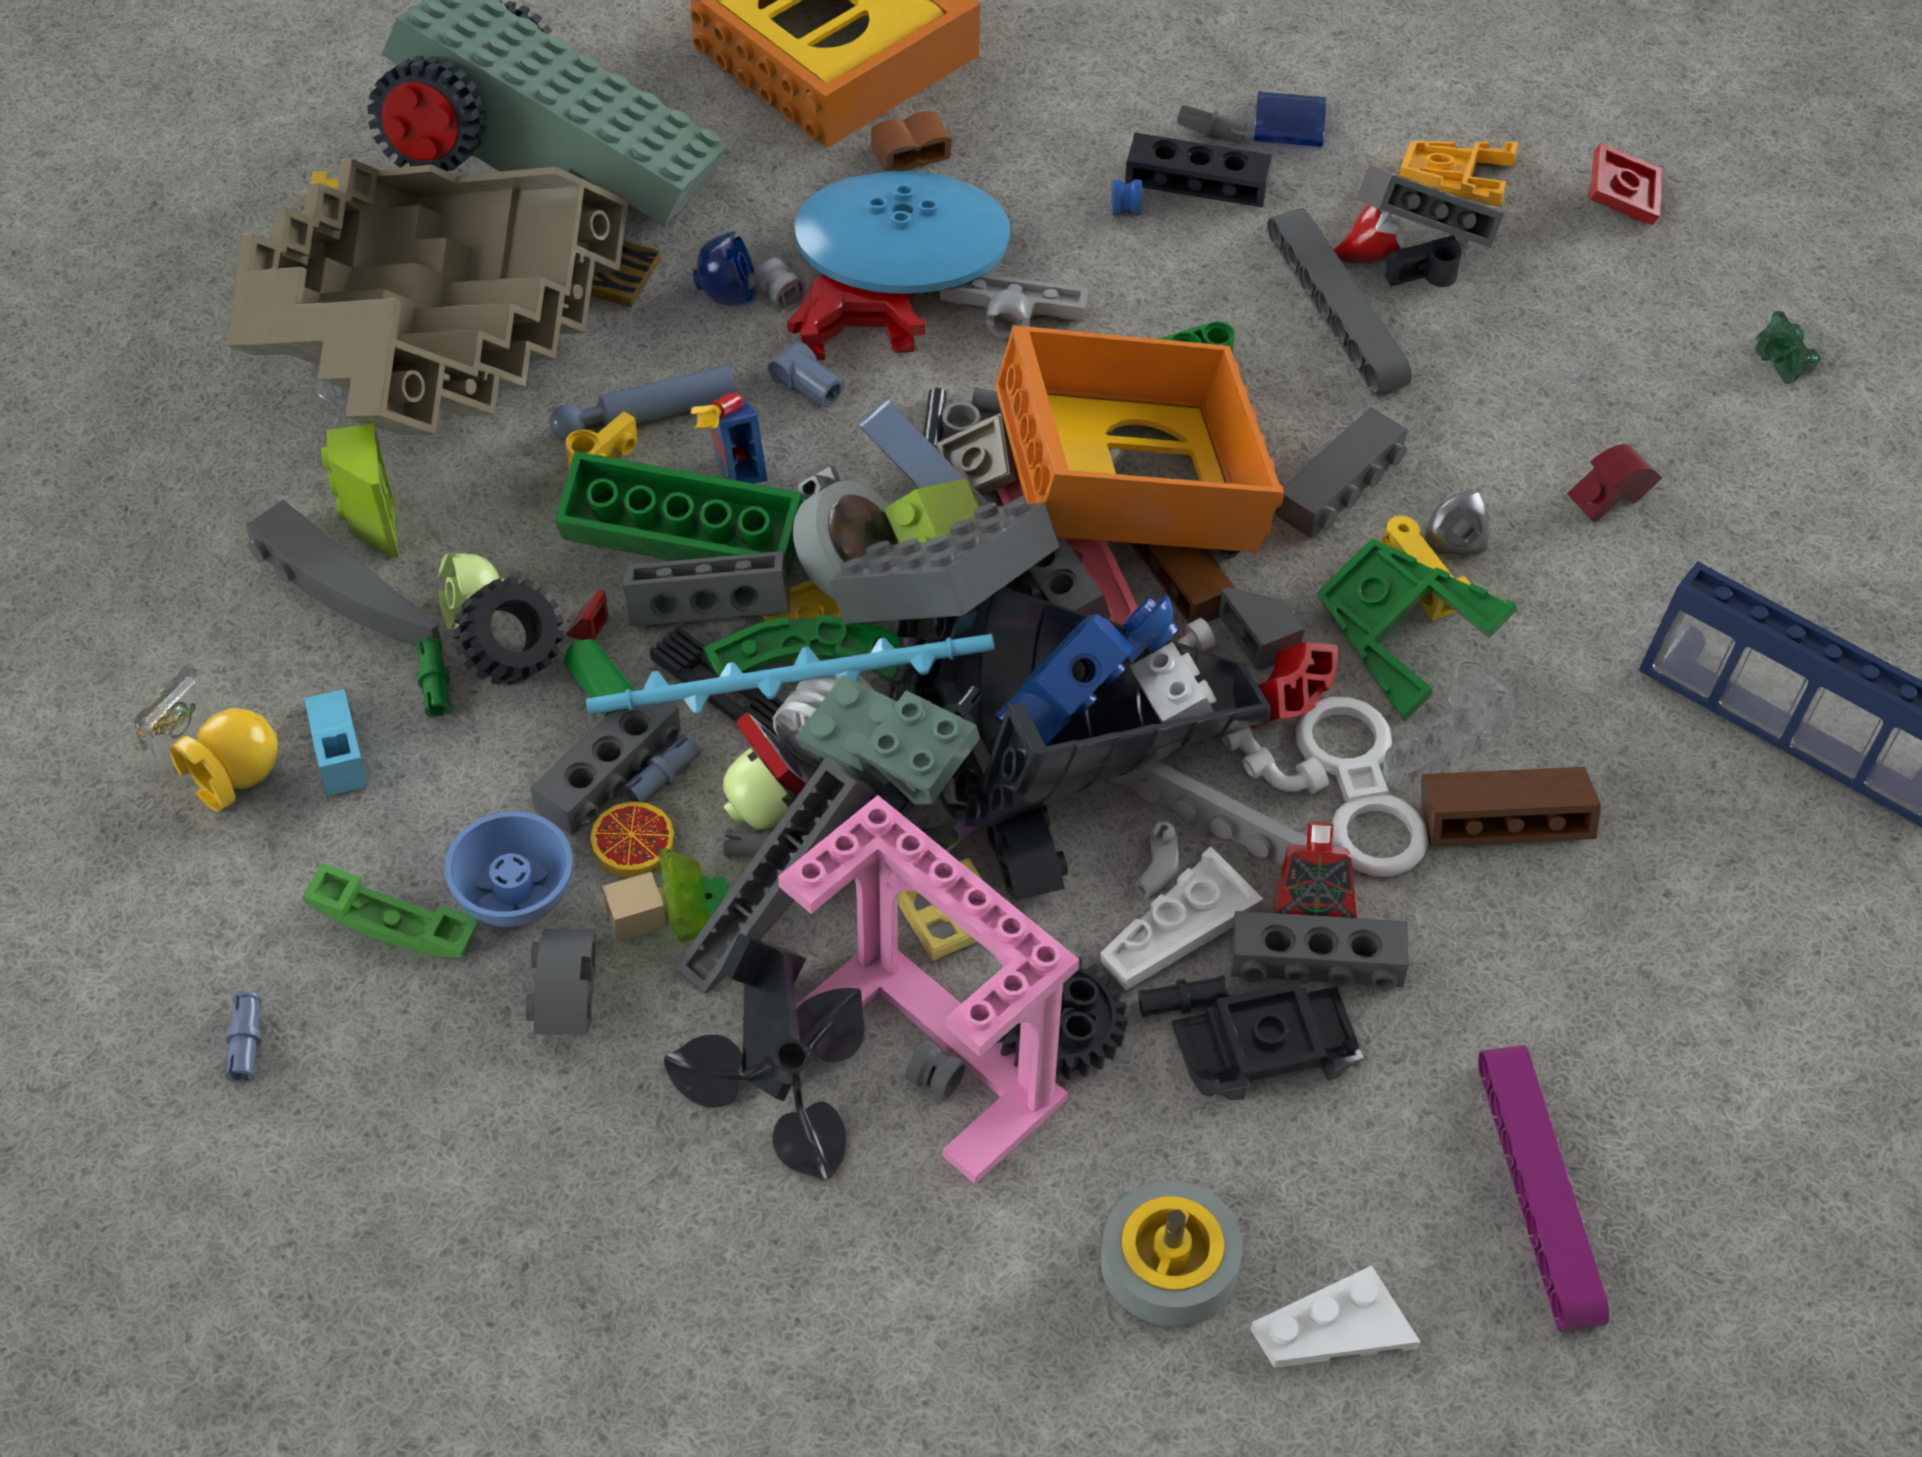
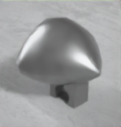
(1459, 525)

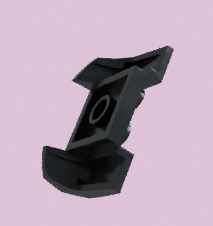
(1265, 1037)

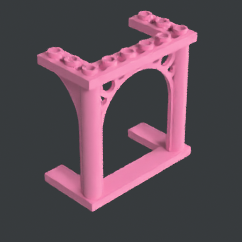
(895, 856)

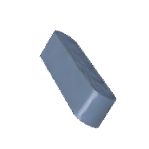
(909, 448)

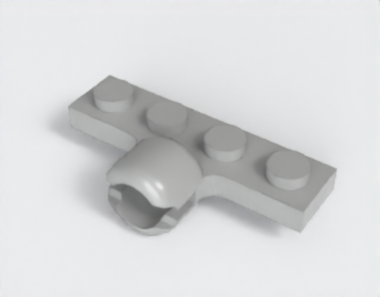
(1016, 300)

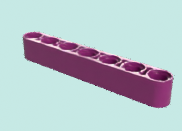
(1545, 1189)

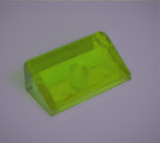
(684, 894)

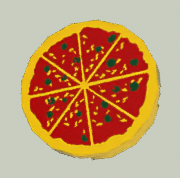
(630, 838)

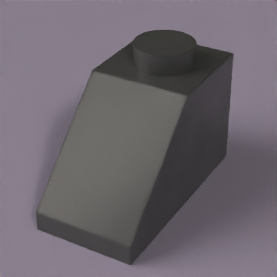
(1260, 624)

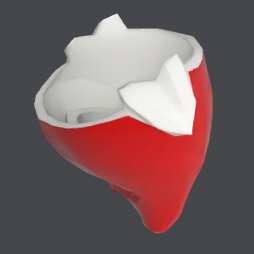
(1371, 237)

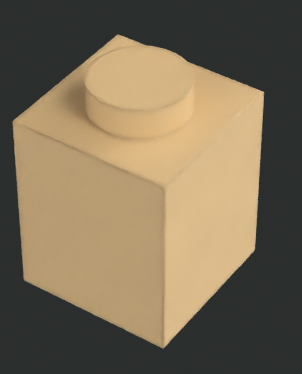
(635, 906)

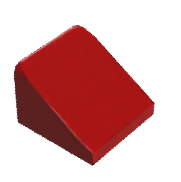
(590, 618)

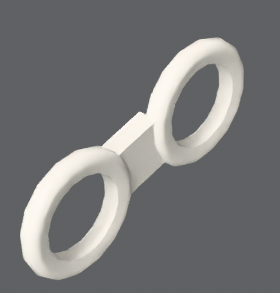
(1363, 786)

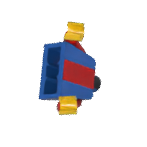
(734, 437)

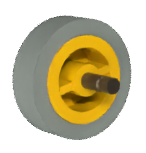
(1171, 1253)

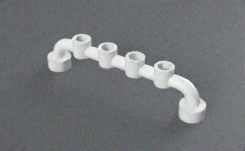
(1258, 760)

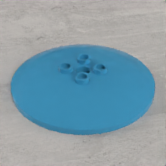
(902, 232)

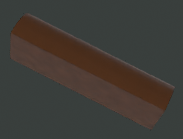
(1188, 577)
(1509, 806)

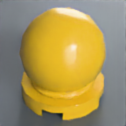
(230, 753)

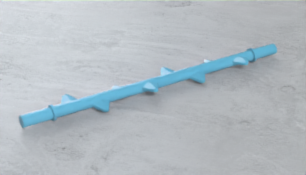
(805, 668)

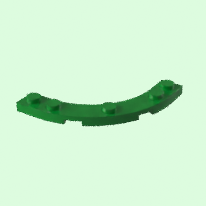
(784, 638)

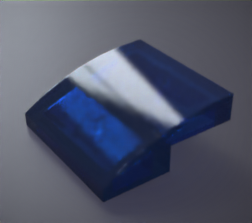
(1290, 119)

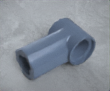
(800, 369)

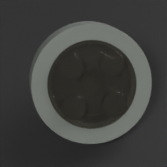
(838, 528)

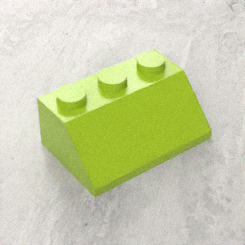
(362, 485)
(932, 510)

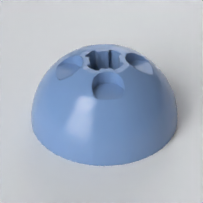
(509, 868)

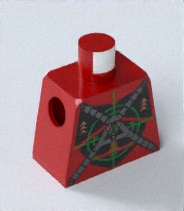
(1316, 877)

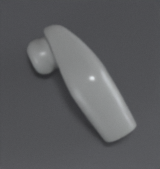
(1164, 860)

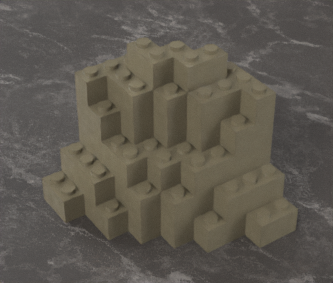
(426, 284)

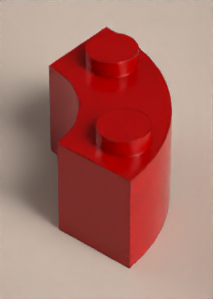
(1299, 680)

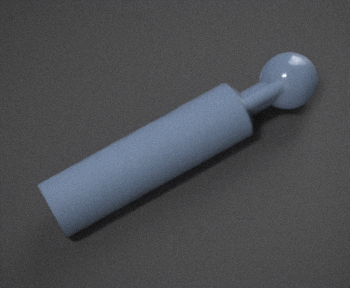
(647, 401)

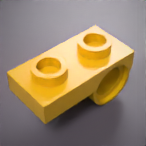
(612, 441)

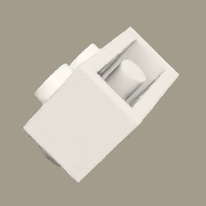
(1171, 685)

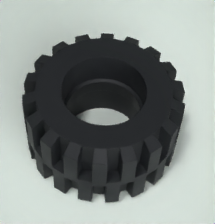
(530, 609)

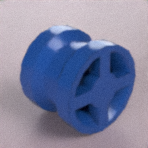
(1126, 197)

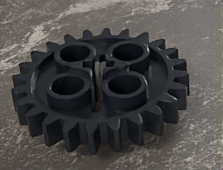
(1096, 1021)

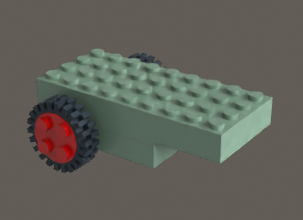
(510, 94)

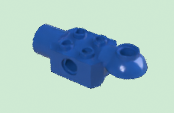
(1054, 693)

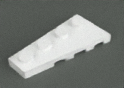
(1181, 921)

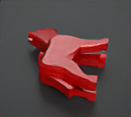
(834, 304)

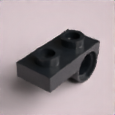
(1434, 260)

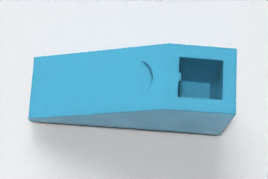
(335, 742)

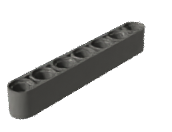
(1340, 301)

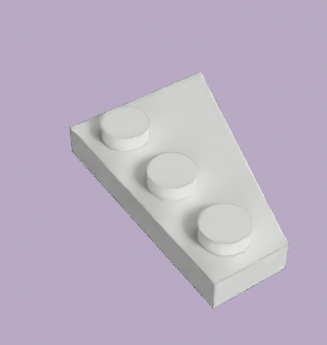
(1335, 1322)

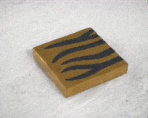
(626, 284)

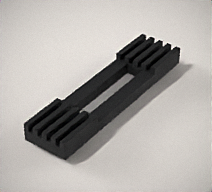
(684, 652)

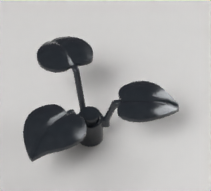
(804, 1140)

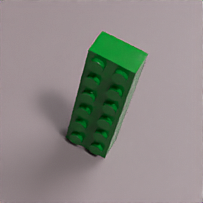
(673, 511)

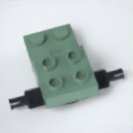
(898, 746)

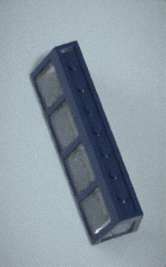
(1793, 687)

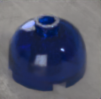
(725, 270)

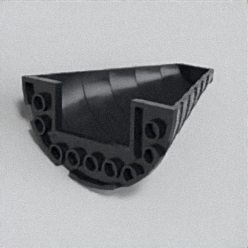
(1114, 736)

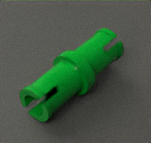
(433, 677)

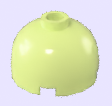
(463, 577)
(754, 793)

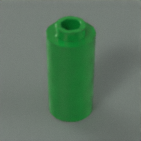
(594, 670)

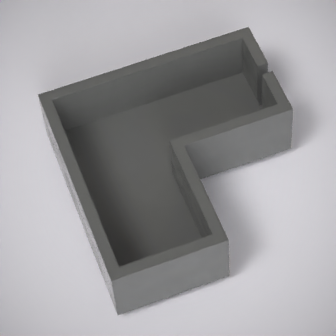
(948, 571)

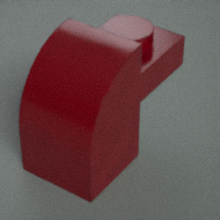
(1615, 474)

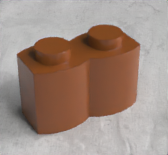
(911, 141)

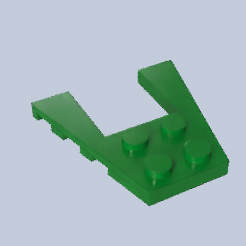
(1379, 591)

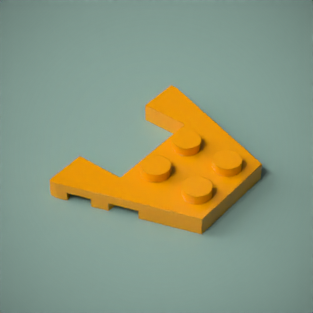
(1452, 168)

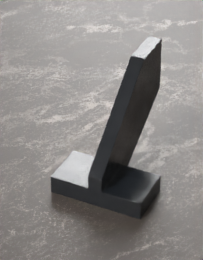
(768, 1003)

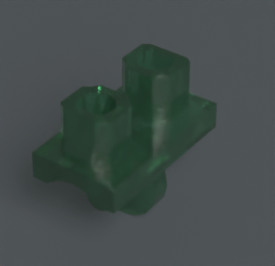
(1784, 347)

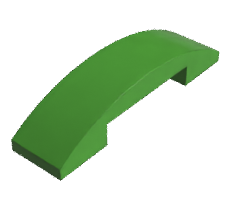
(388, 918)

